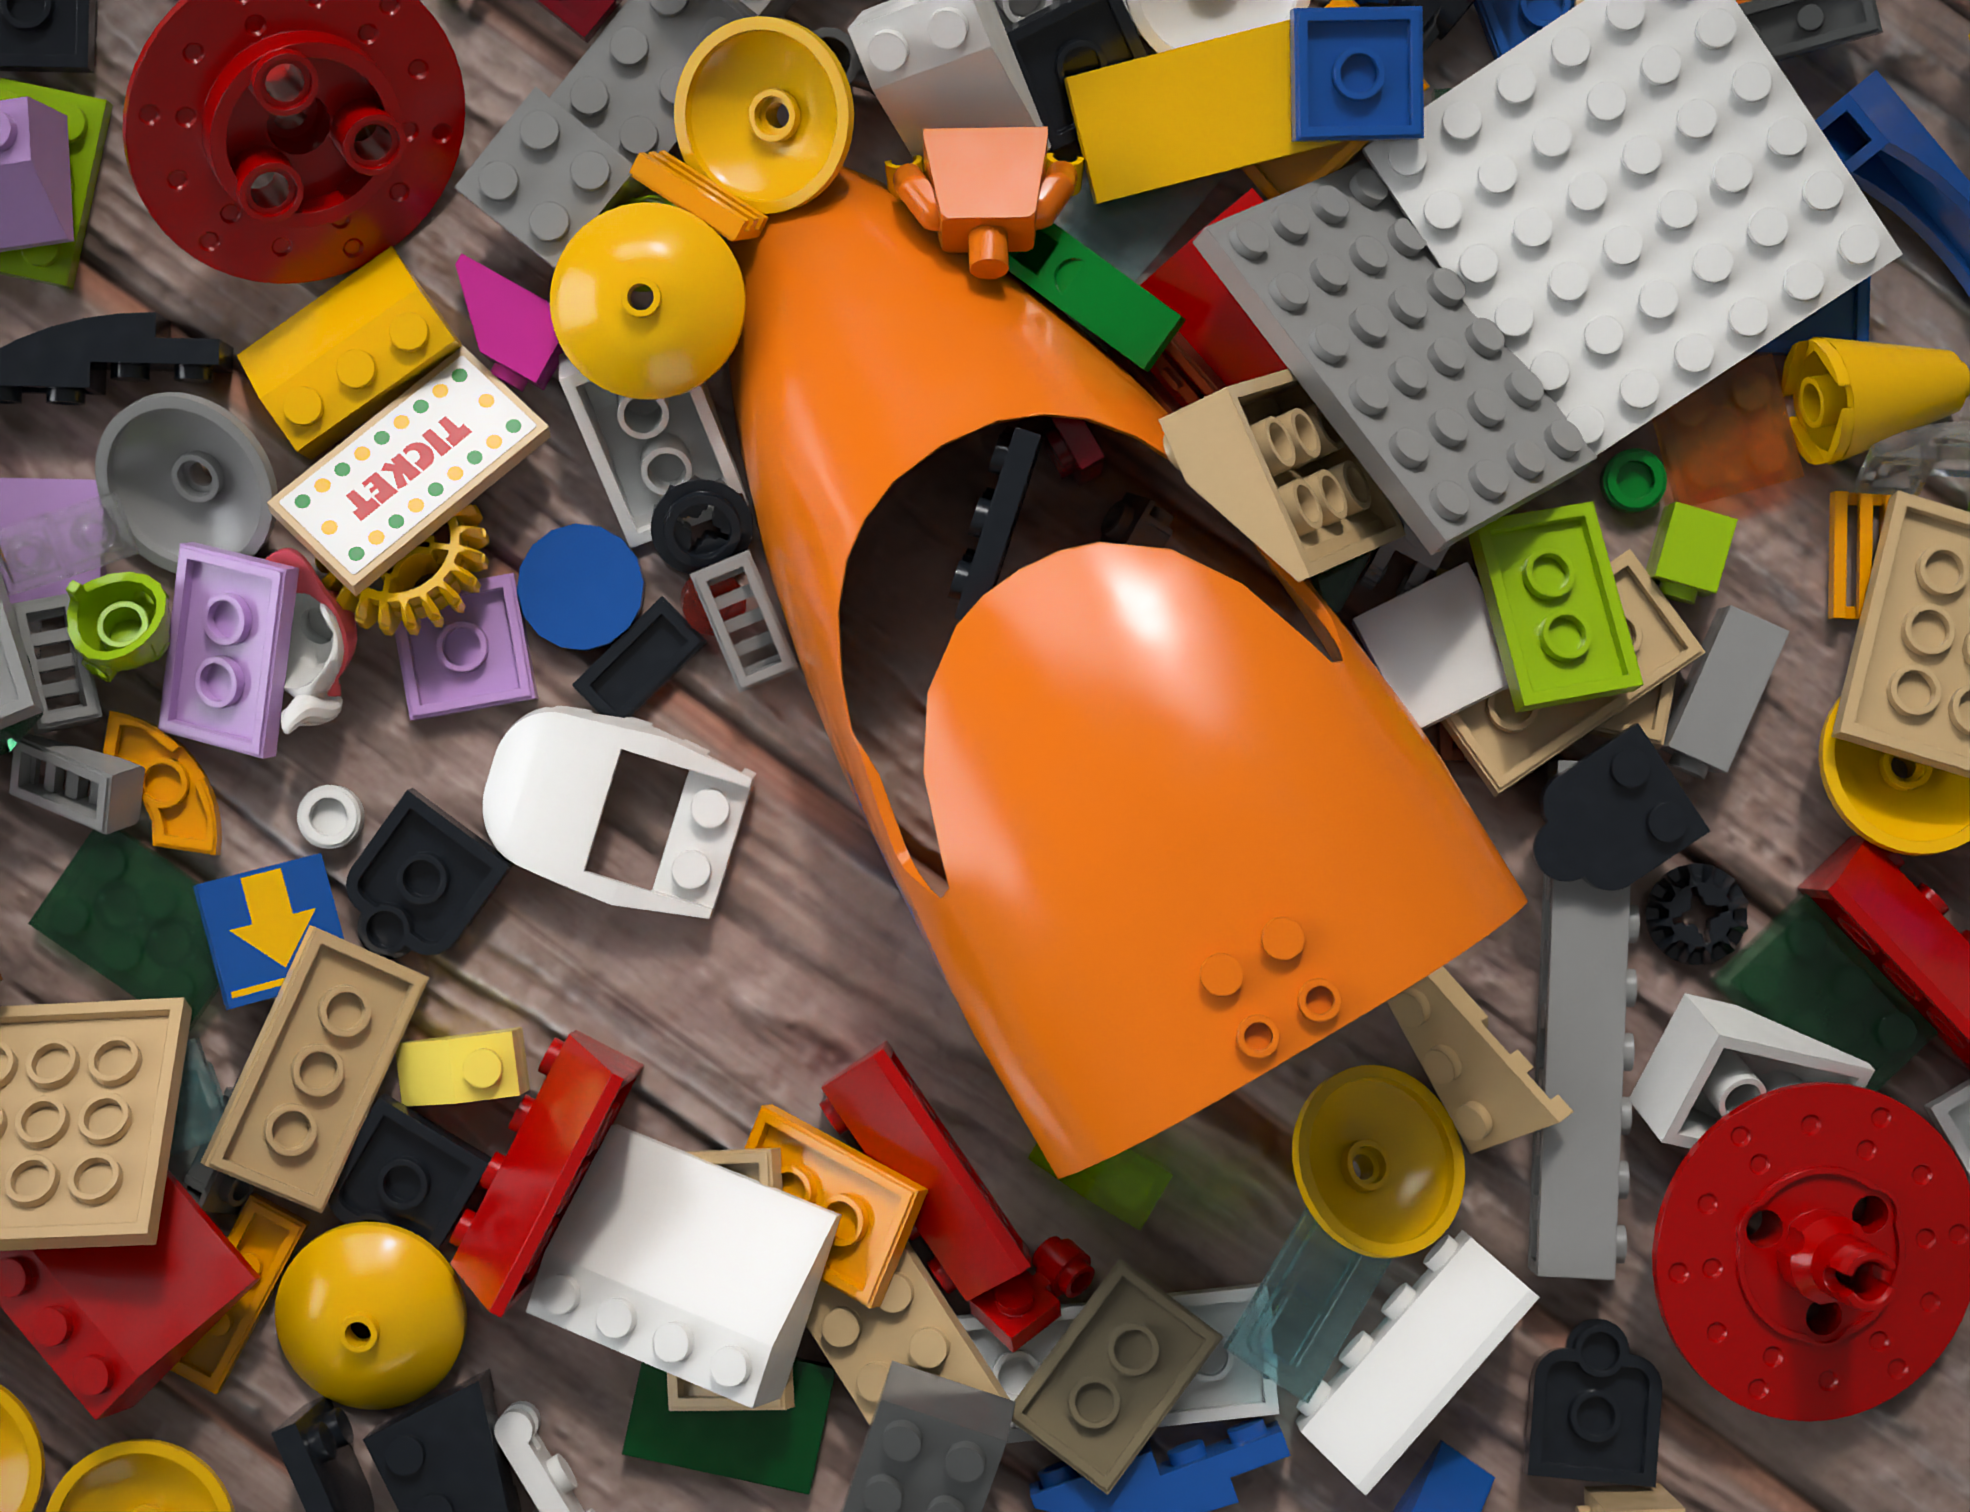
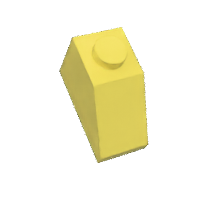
(462, 1068)

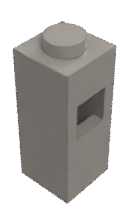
(1722, 692)

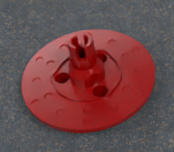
(285, 92)
(1884, 1282)

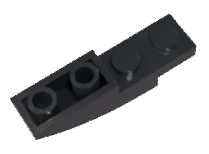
(75, 357)

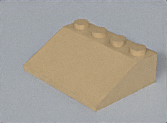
(1280, 474)

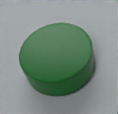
(1633, 481)

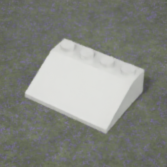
(686, 1267)

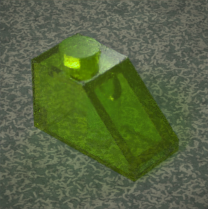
(1121, 1185)

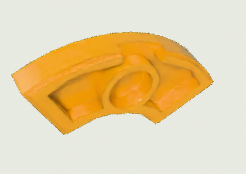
(174, 786)

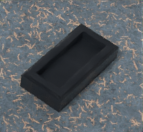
(640, 661)

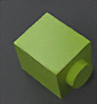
(1690, 551)

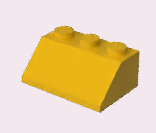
(348, 354)

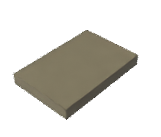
(1114, 1376)

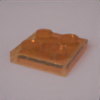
(1729, 436)

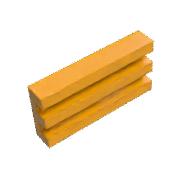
(698, 195)
(1838, 549)

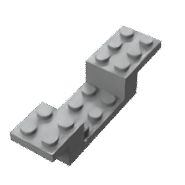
(573, 151)

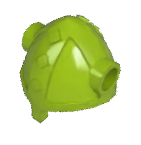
(118, 622)

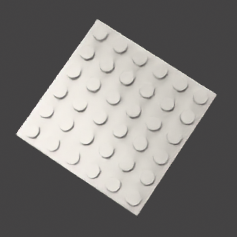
(1634, 204)

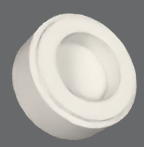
(330, 816)

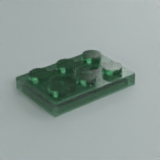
(132, 921)
(1825, 987)

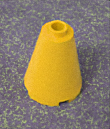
(1865, 392)

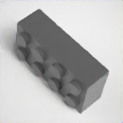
(929, 1446)

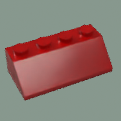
(1900, 933)
(900, 1129)

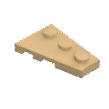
(1469, 1068)

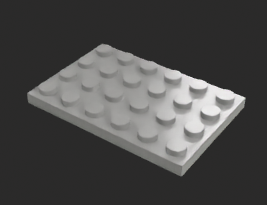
(1395, 354)

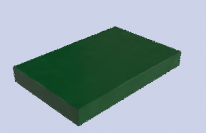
(744, 1445)

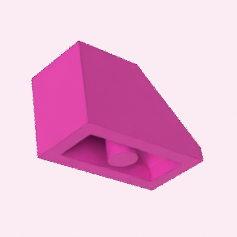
(509, 326)

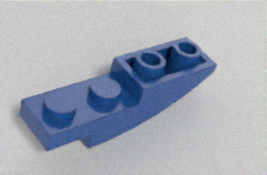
(1190, 1481)

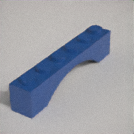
(1903, 168)

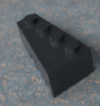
(446, 1453)

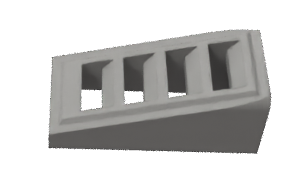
(767, 668)
(68, 717)
(114, 786)

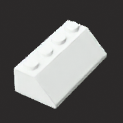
(1413, 1359)

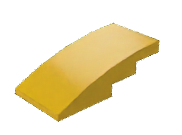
(1186, 113)

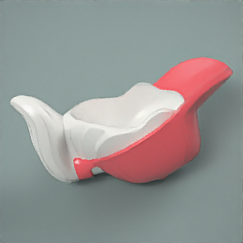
(319, 648)

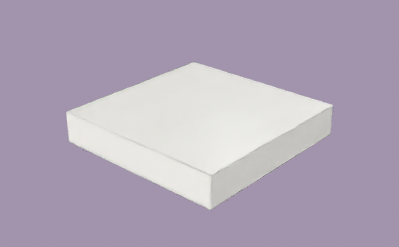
(1435, 646)

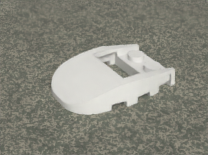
(552, 792)

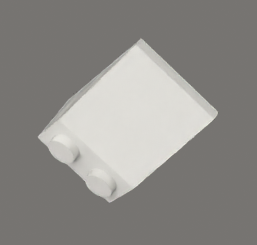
(942, 67)
(648, 446)
(1722, 1057)

